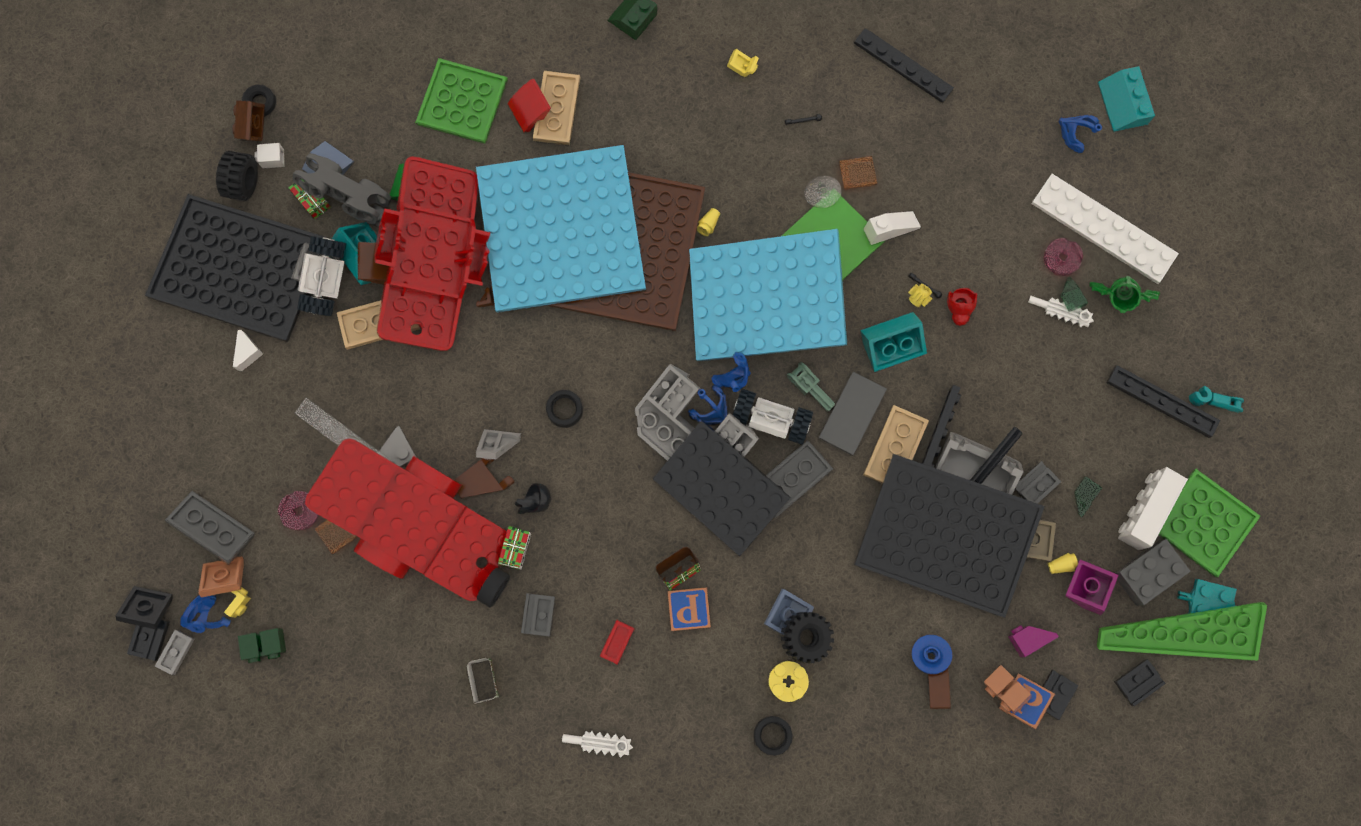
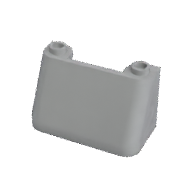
(965, 457)

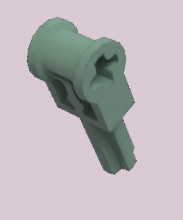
(808, 382)

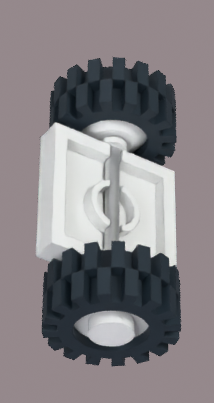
(321, 276)
(772, 417)

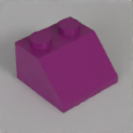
(1091, 587)

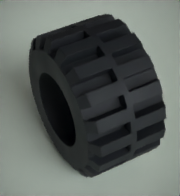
(236, 175)

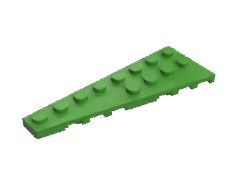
(1212, 633)

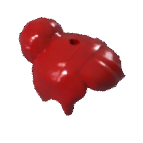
(961, 310)

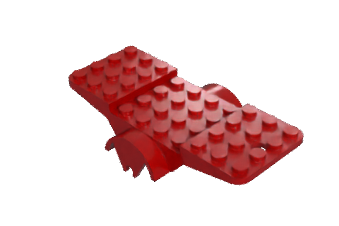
(429, 253)
(406, 518)

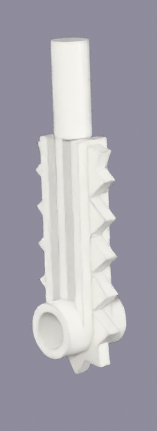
(1054, 307)
(598, 743)

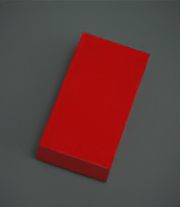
(617, 642)

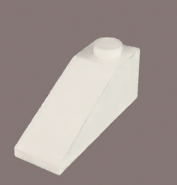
(890, 226)

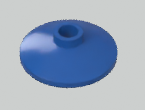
(936, 646)

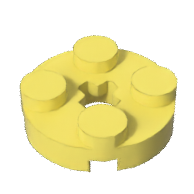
(797, 674)

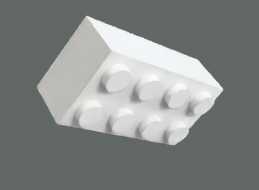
(1152, 508)

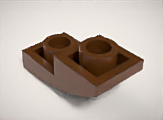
(939, 690)

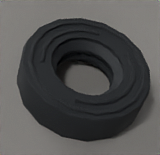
(262, 90)

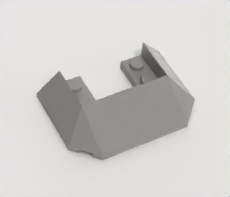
(664, 427)

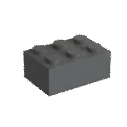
(1151, 572)

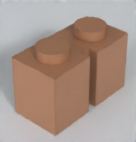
(1007, 690)

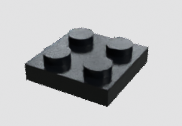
(144, 607)

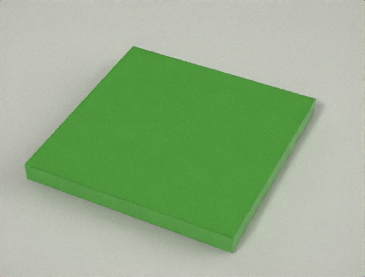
(461, 100)
(841, 216)
(1208, 523)

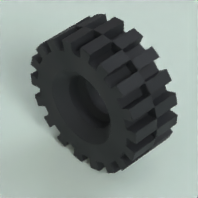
(820, 641)

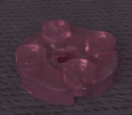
(1066, 247)
(288, 516)

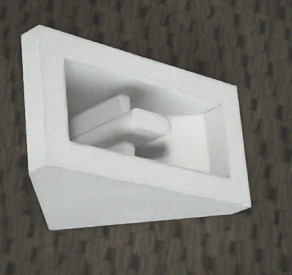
(245, 351)

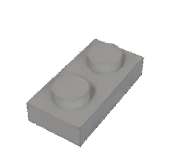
(174, 652)

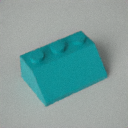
(1126, 99)
(352, 236)
(894, 341)

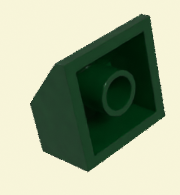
(634, 16)

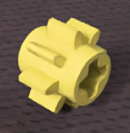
(920, 295)

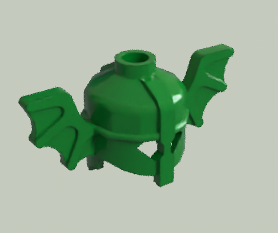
(1127, 299)

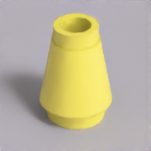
(708, 222)
(1063, 564)

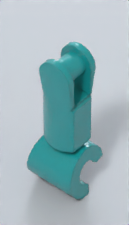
(1215, 399)

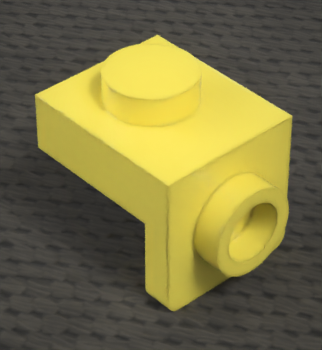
(742, 63)
(238, 605)

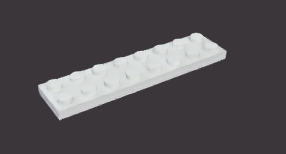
(1105, 228)

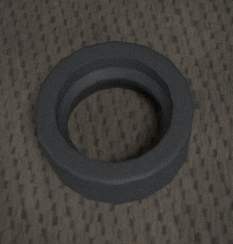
(559, 395)
(493, 587)
(787, 730)

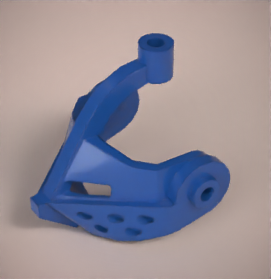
(1071, 124)
(729, 379)
(719, 412)
(201, 605)

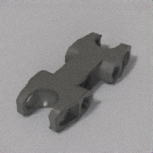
(329, 180)

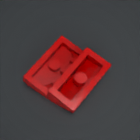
(529, 105)

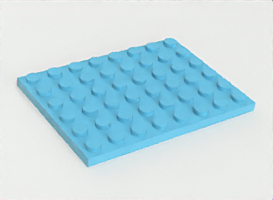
(768, 295)

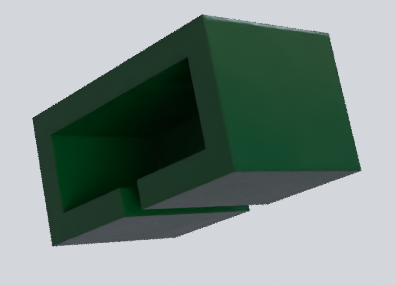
(266, 643)

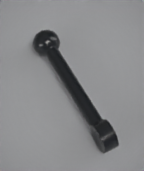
(818, 117)
(938, 294)

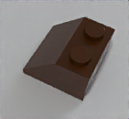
(248, 120)

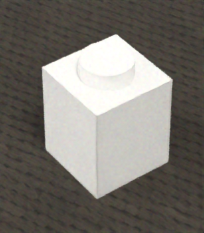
(270, 155)

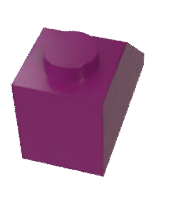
(1029, 639)

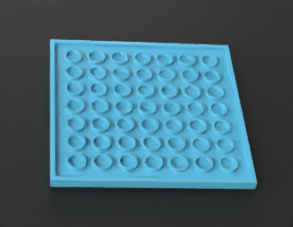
(560, 228)

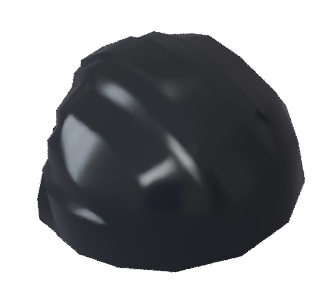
(536, 499)

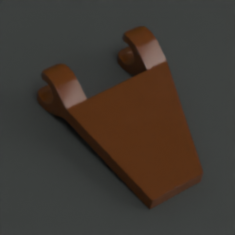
(480, 480)

